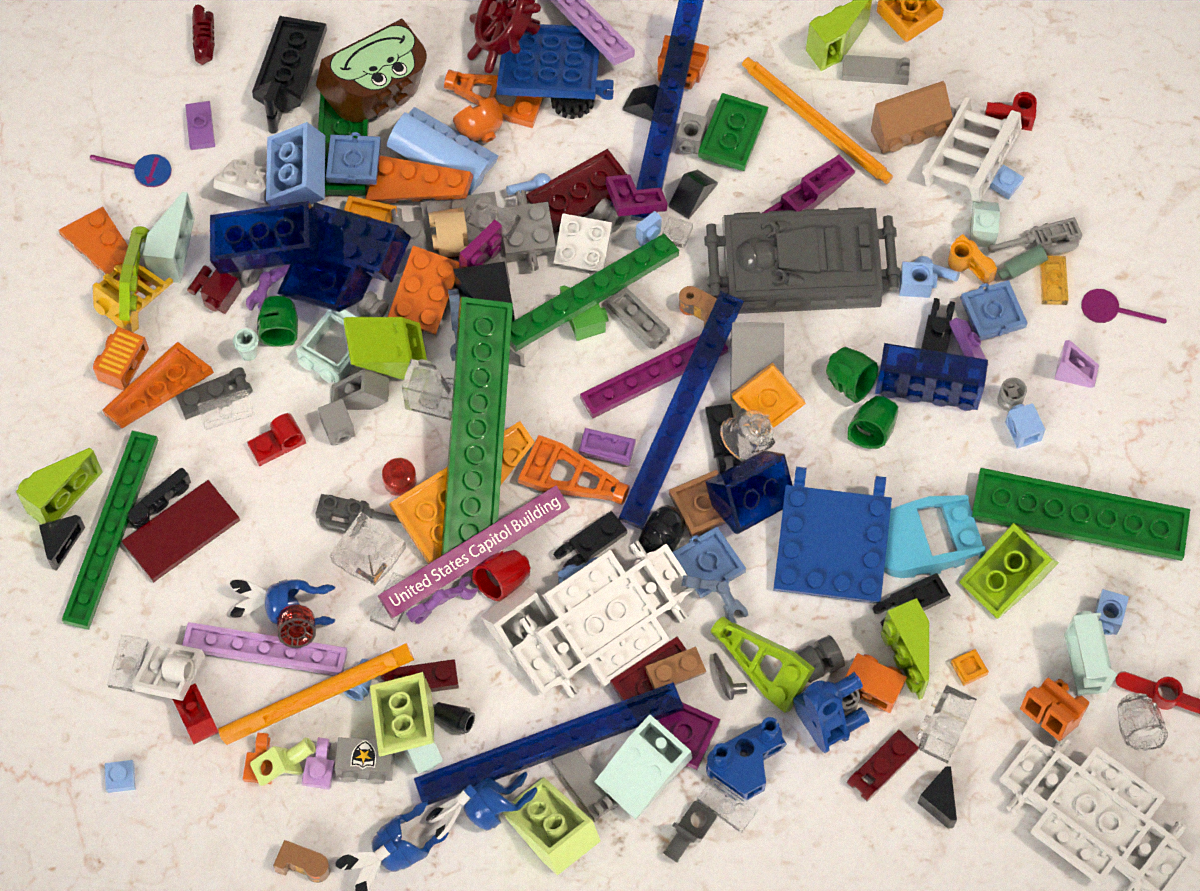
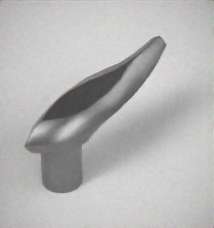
(726, 681)

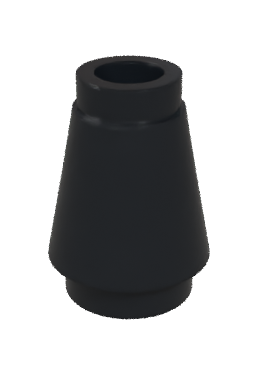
(455, 717)

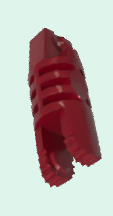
(203, 34)

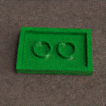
(733, 132)

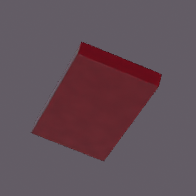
(578, 189)
(180, 530)

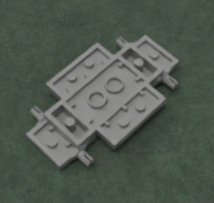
(531, 237)

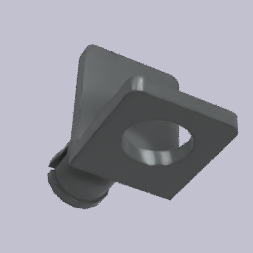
(687, 832)

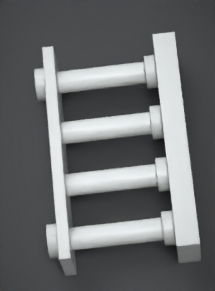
(988, 164)

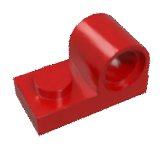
(1022, 99)
(281, 439)
(196, 715)

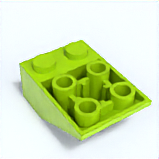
(836, 32)
(384, 343)
(908, 635)

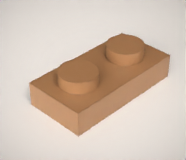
(676, 668)

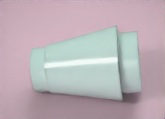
(246, 343)

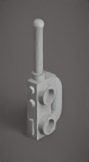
(1065, 230)

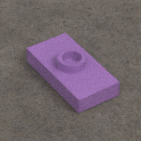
(200, 125)
(966, 338)
(607, 446)

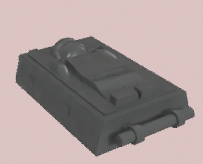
(803, 259)

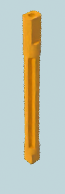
(316, 694)

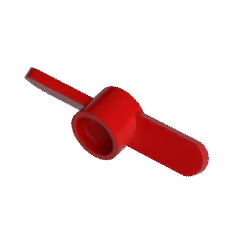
(1145, 686)

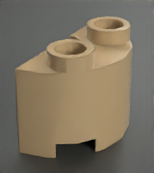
(450, 231)

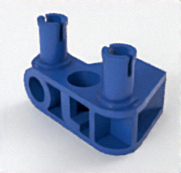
(823, 712)
(747, 773)

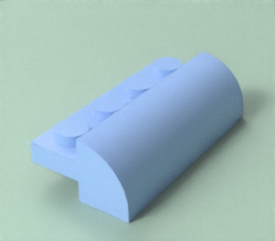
(435, 143)

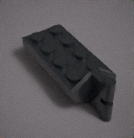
(288, 66)

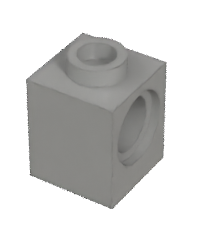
(694, 125)
(336, 422)

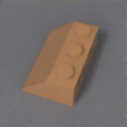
(911, 117)

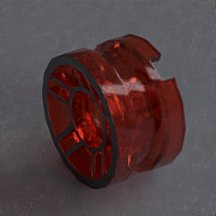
(293, 635)

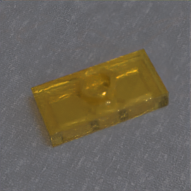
(1054, 281)

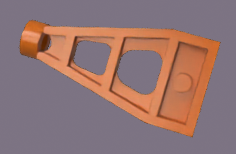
(522, 112)
(541, 464)

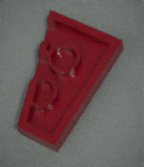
(635, 679)

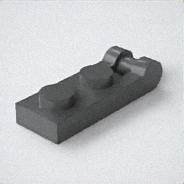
(210, 390)

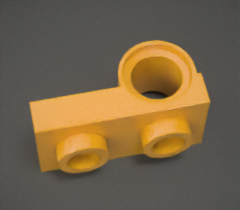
(974, 259)

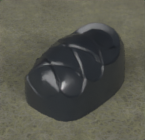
(662, 528)

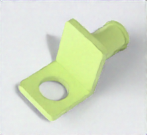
(283, 760)

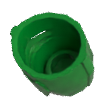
(277, 322)
(852, 373)
(878, 419)

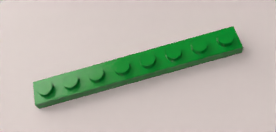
(591, 291)
(110, 530)

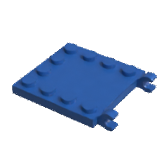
(553, 64)
(833, 542)

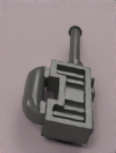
(347, 509)

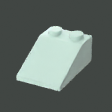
(169, 241)

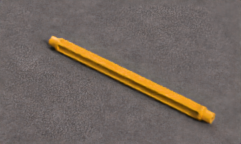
(817, 120)

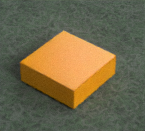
(969, 667)

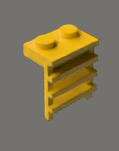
(107, 295)

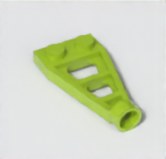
(129, 274)
(789, 680)

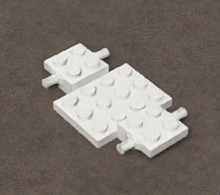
(603, 619)
(1097, 816)

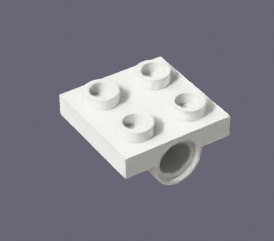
(243, 180)
(583, 243)
(168, 670)

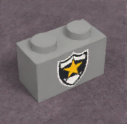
(360, 760)

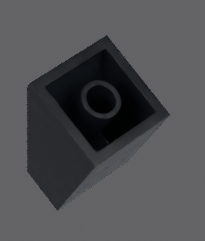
(484, 282)

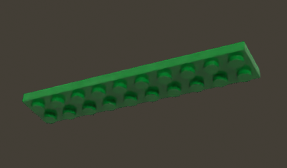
(477, 419)

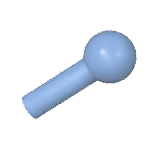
(538, 180)
(941, 271)

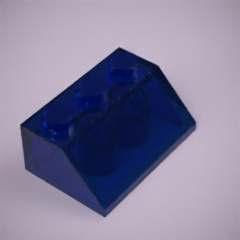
(326, 283)
(750, 490)

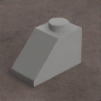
(362, 390)

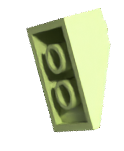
(402, 714)
(553, 827)

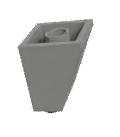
(753, 349)

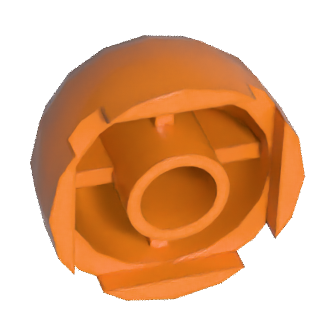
(480, 121)

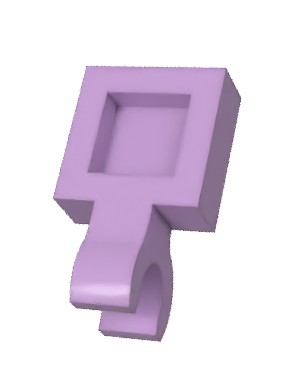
(319, 769)

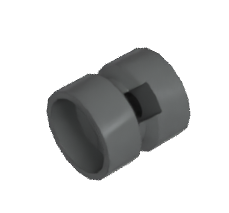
(823, 657)

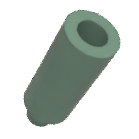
(1023, 262)

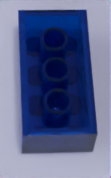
(264, 237)
(361, 240)
(931, 377)

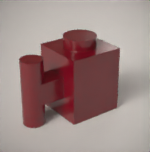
(217, 291)

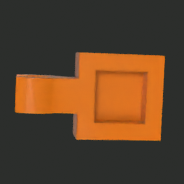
(262, 746)

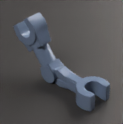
(454, 300)
(722, 589)

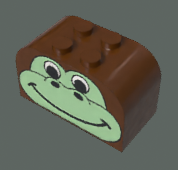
(373, 73)

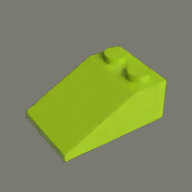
(57, 487)
(1008, 571)

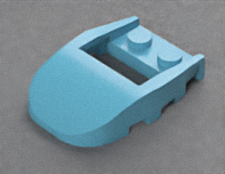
(907, 544)

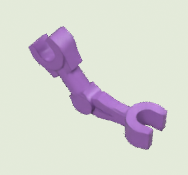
(266, 280)
(423, 610)

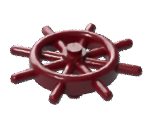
(506, 24)

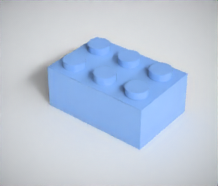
(295, 166)

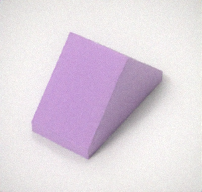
(1076, 366)

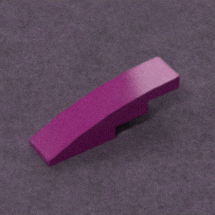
(815, 186)

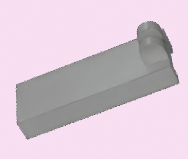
(876, 69)
(638, 318)
(581, 781)

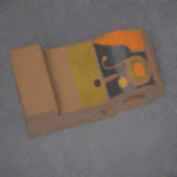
(696, 302)
(302, 860)

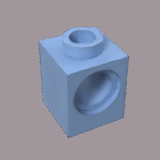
(913, 288)
(1025, 425)
(1114, 603)

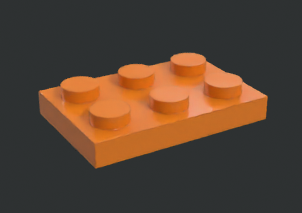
(424, 289)

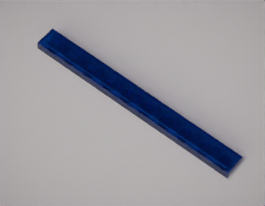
(669, 97)
(680, 411)
(549, 743)

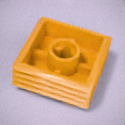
(910, 16)

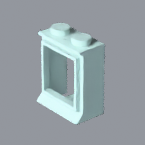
(313, 360)
(1089, 654)

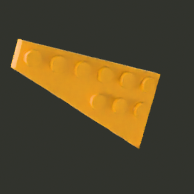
(423, 506)

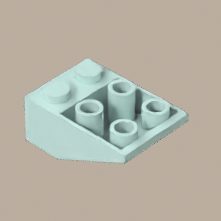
(643, 767)

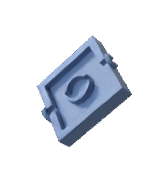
(353, 159)
(993, 310)
(709, 559)

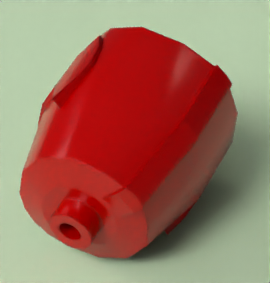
(507, 568)

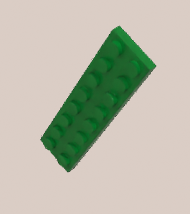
(1081, 514)

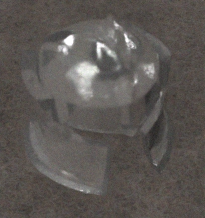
(747, 433)

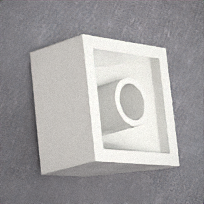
(504, 618)

